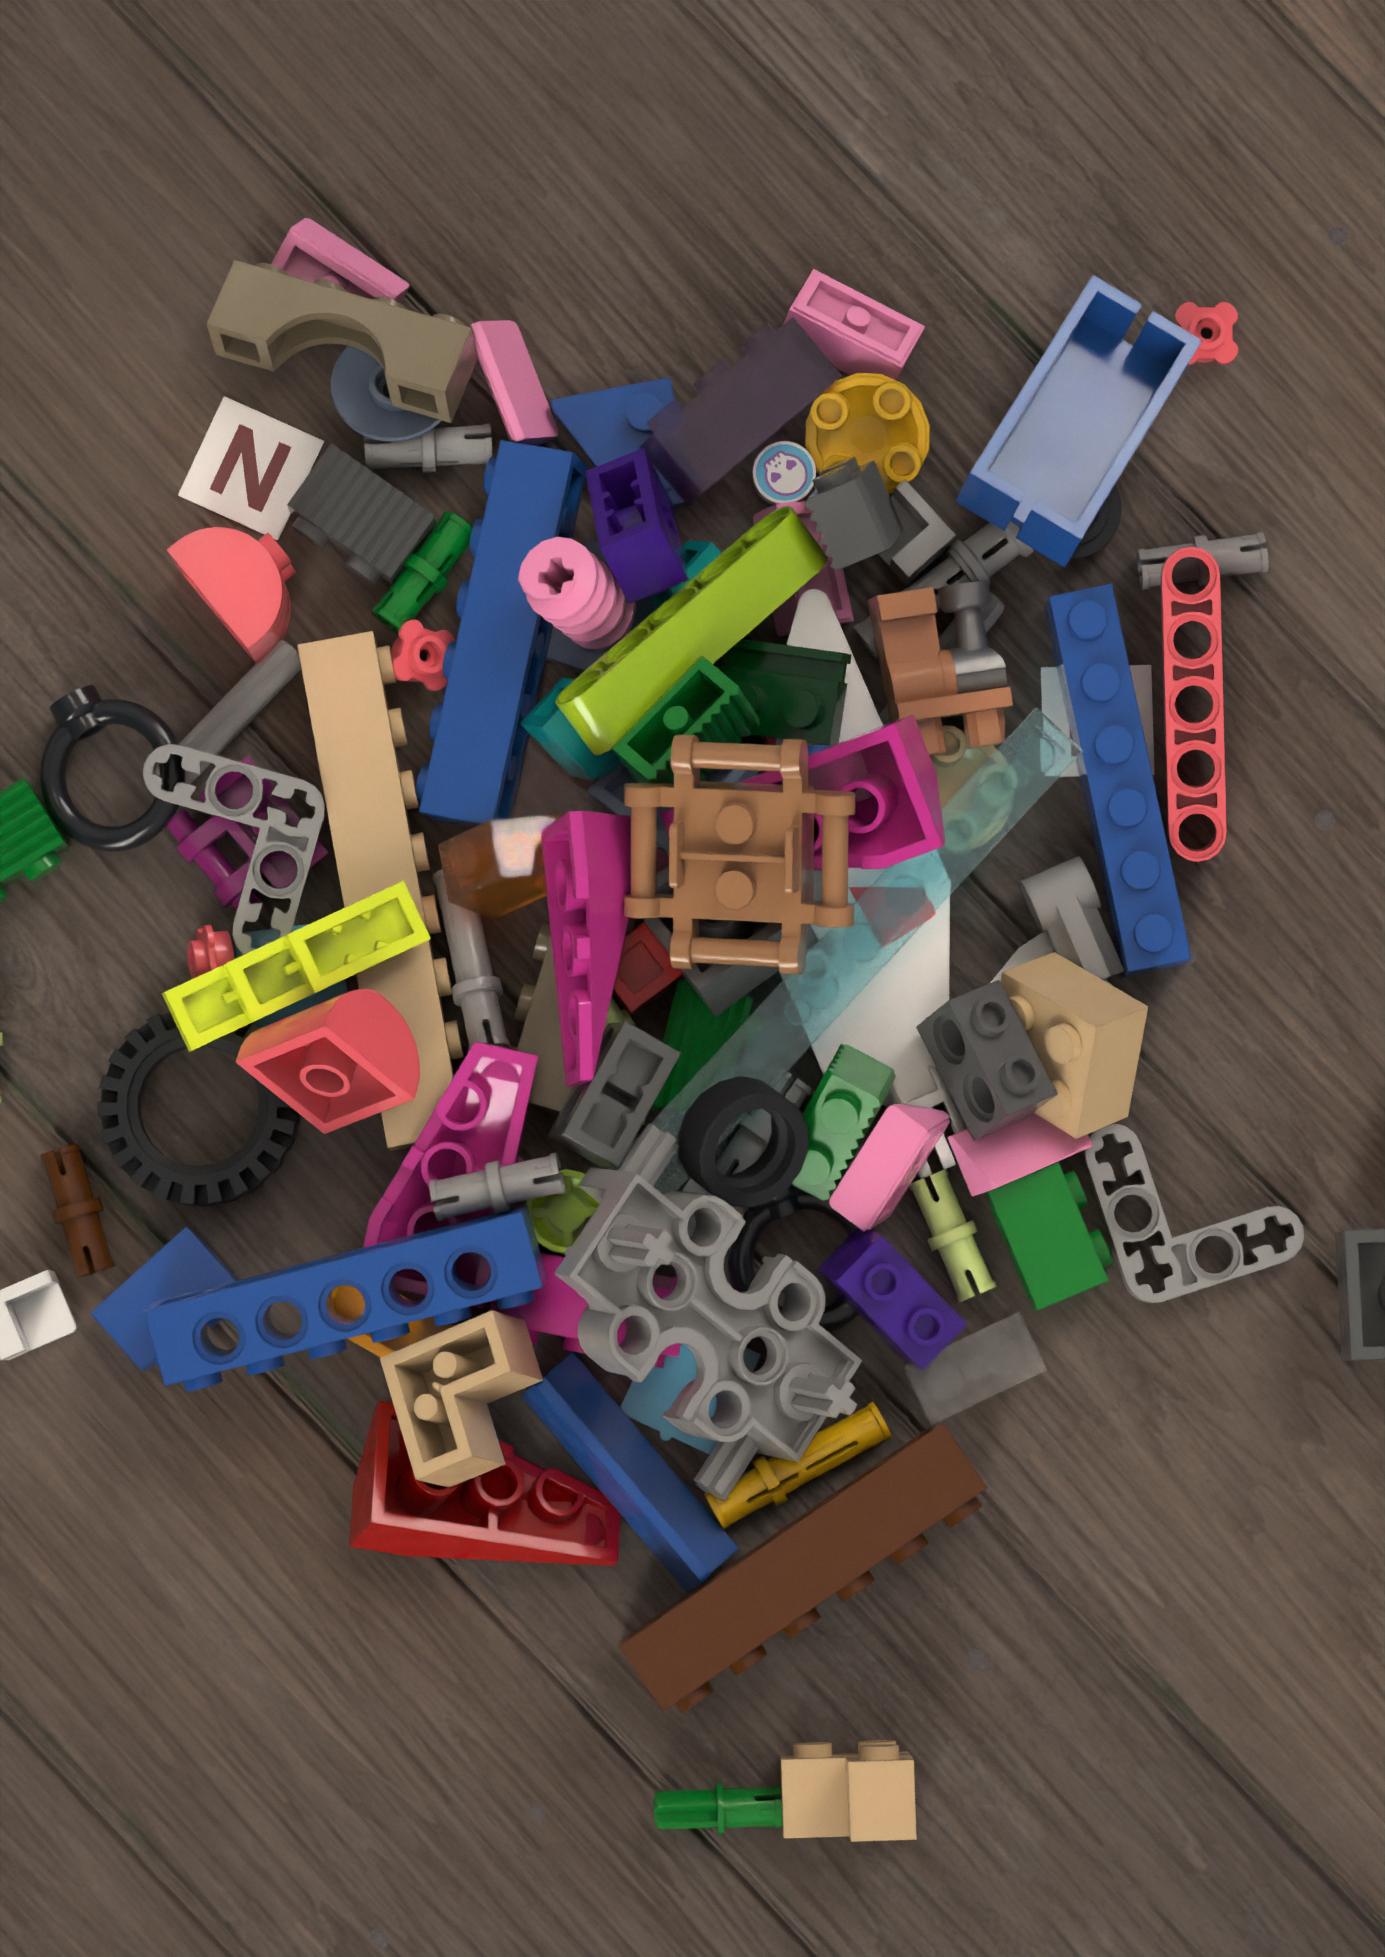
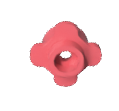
(1220, 321)
(406, 655)
(208, 950)

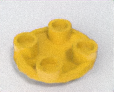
(872, 421)

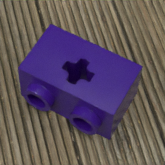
(636, 526)
(891, 1297)

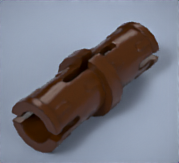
(77, 1210)

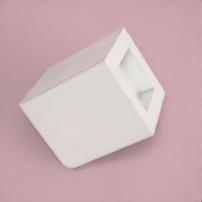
(33, 1315)

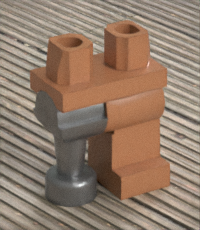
(935, 681)

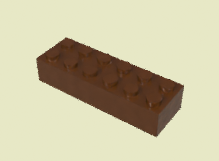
(802, 1566)

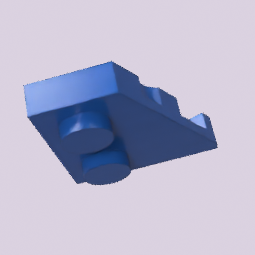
(615, 420)

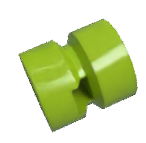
(562, 1217)

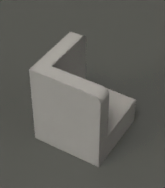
(923, 536)

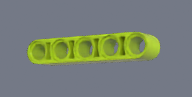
(696, 621)

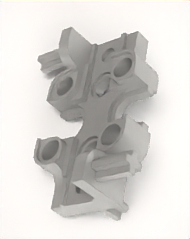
(614, 1269)

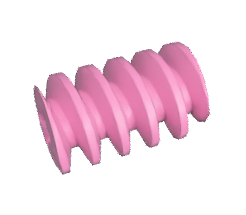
(576, 593)

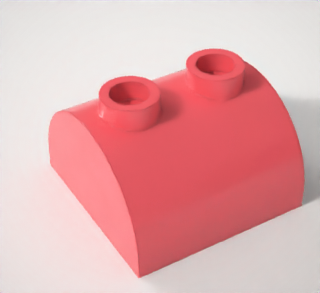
(239, 583)
(337, 1059)

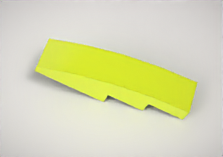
(296, 966)

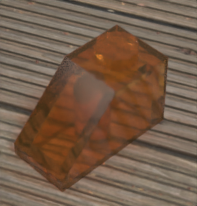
(496, 865)

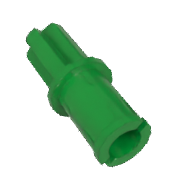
(718, 1808)

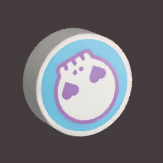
(784, 473)

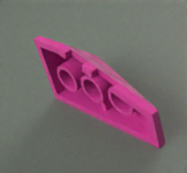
(893, 790)
(585, 887)
(473, 1124)

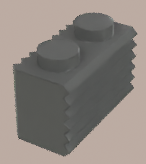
(853, 512)
(360, 516)

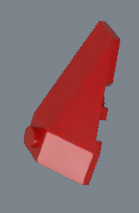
(498, 1515)

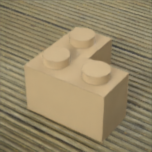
(1084, 1037)
(444, 1392)
(848, 1793)

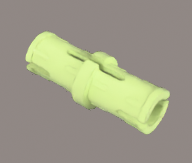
(952, 1235)

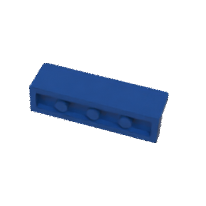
(630, 1472)

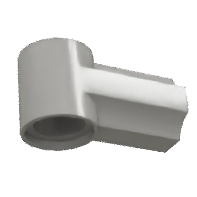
(1067, 909)

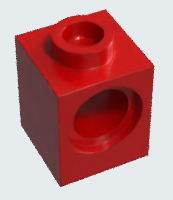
(643, 971)

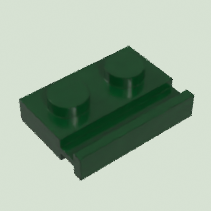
(791, 689)

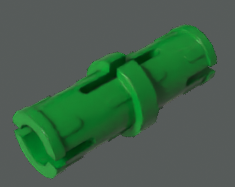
(424, 572)

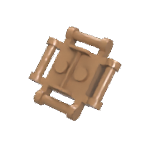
(740, 853)

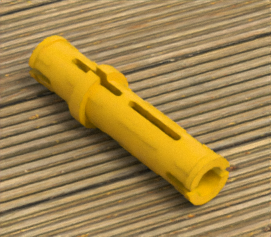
(776, 1477)

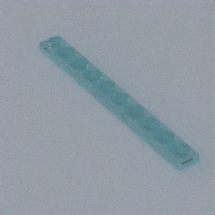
(882, 924)

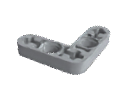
(273, 834)
(1180, 1250)

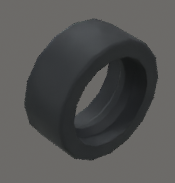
(776, 1165)

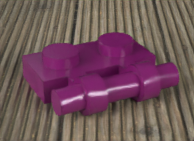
(198, 843)

